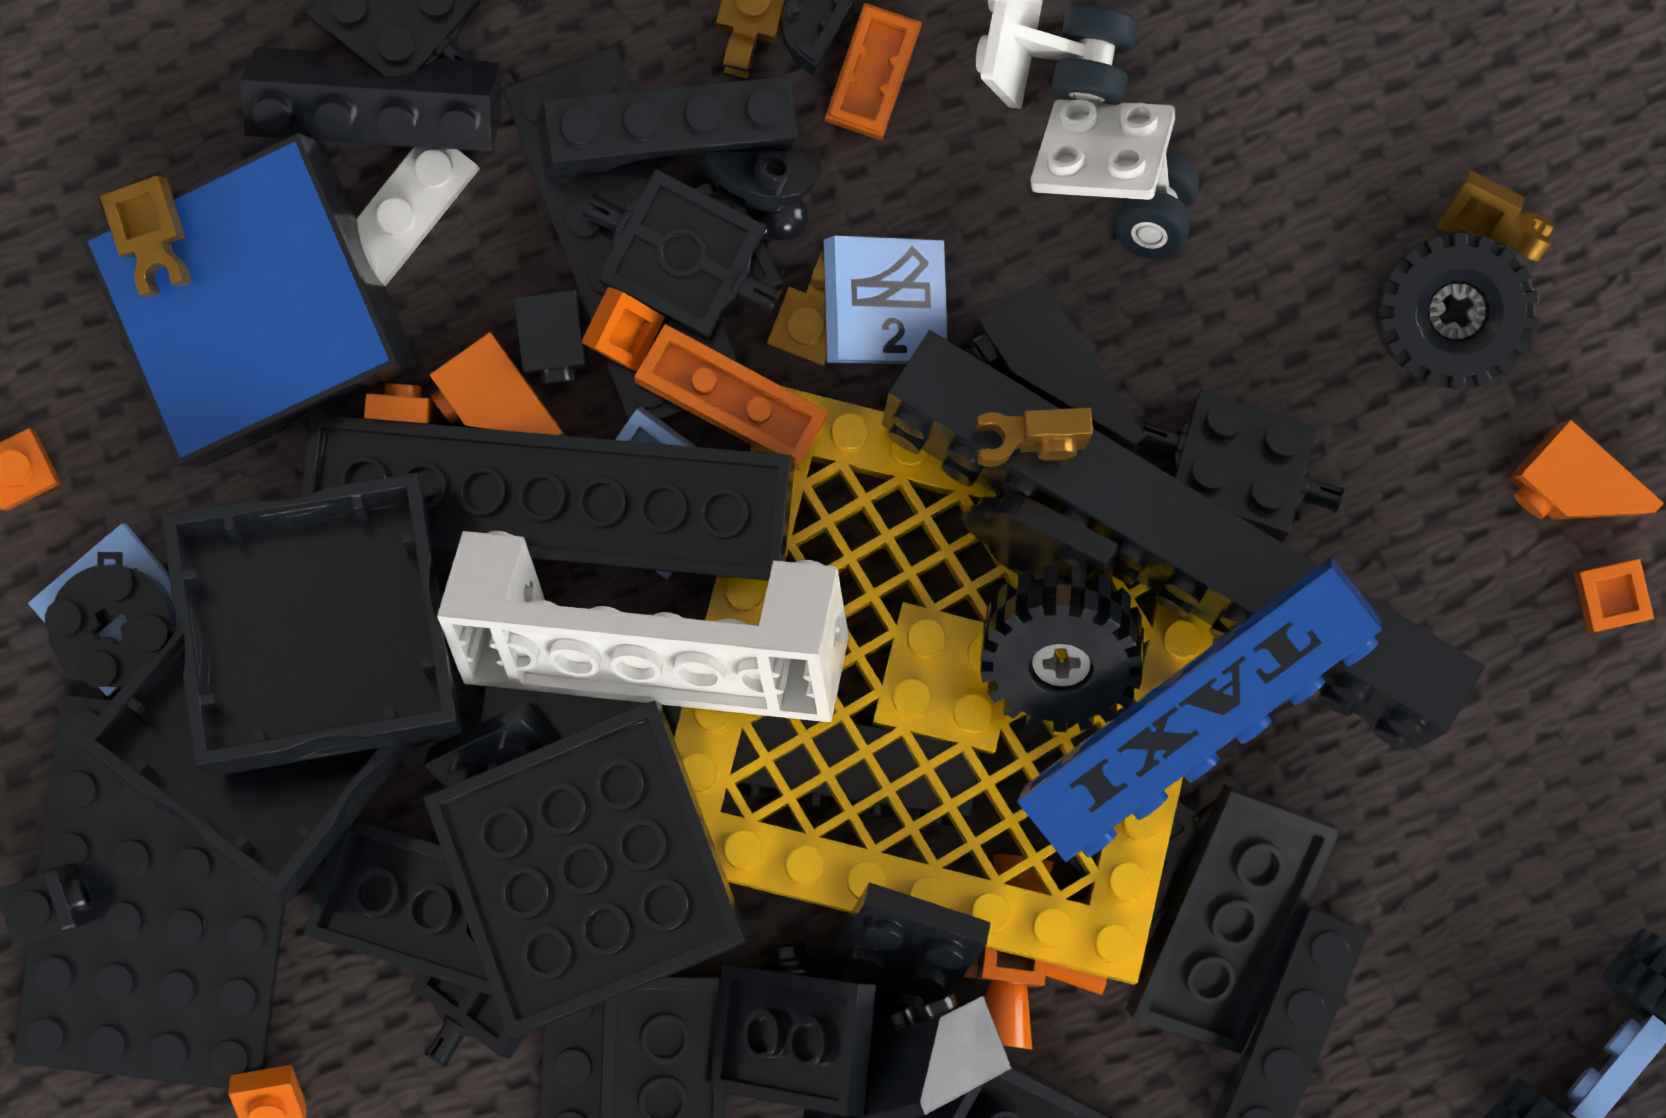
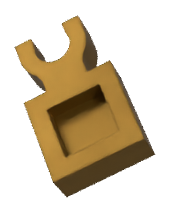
(144, 226)

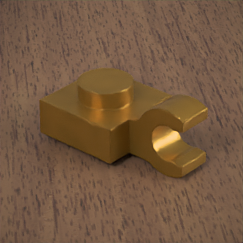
(747, 22)
(1494, 212)
(802, 320)
(1050, 433)

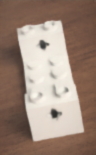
(517, 640)

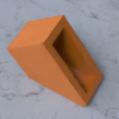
(490, 392)
(1578, 479)

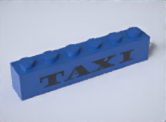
(1202, 709)

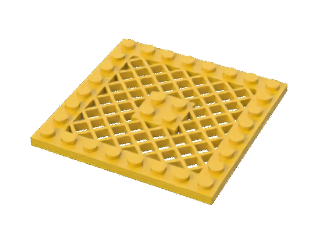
(936, 694)

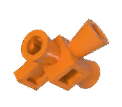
(1013, 974)

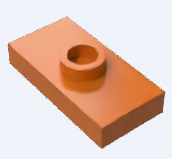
(873, 71)

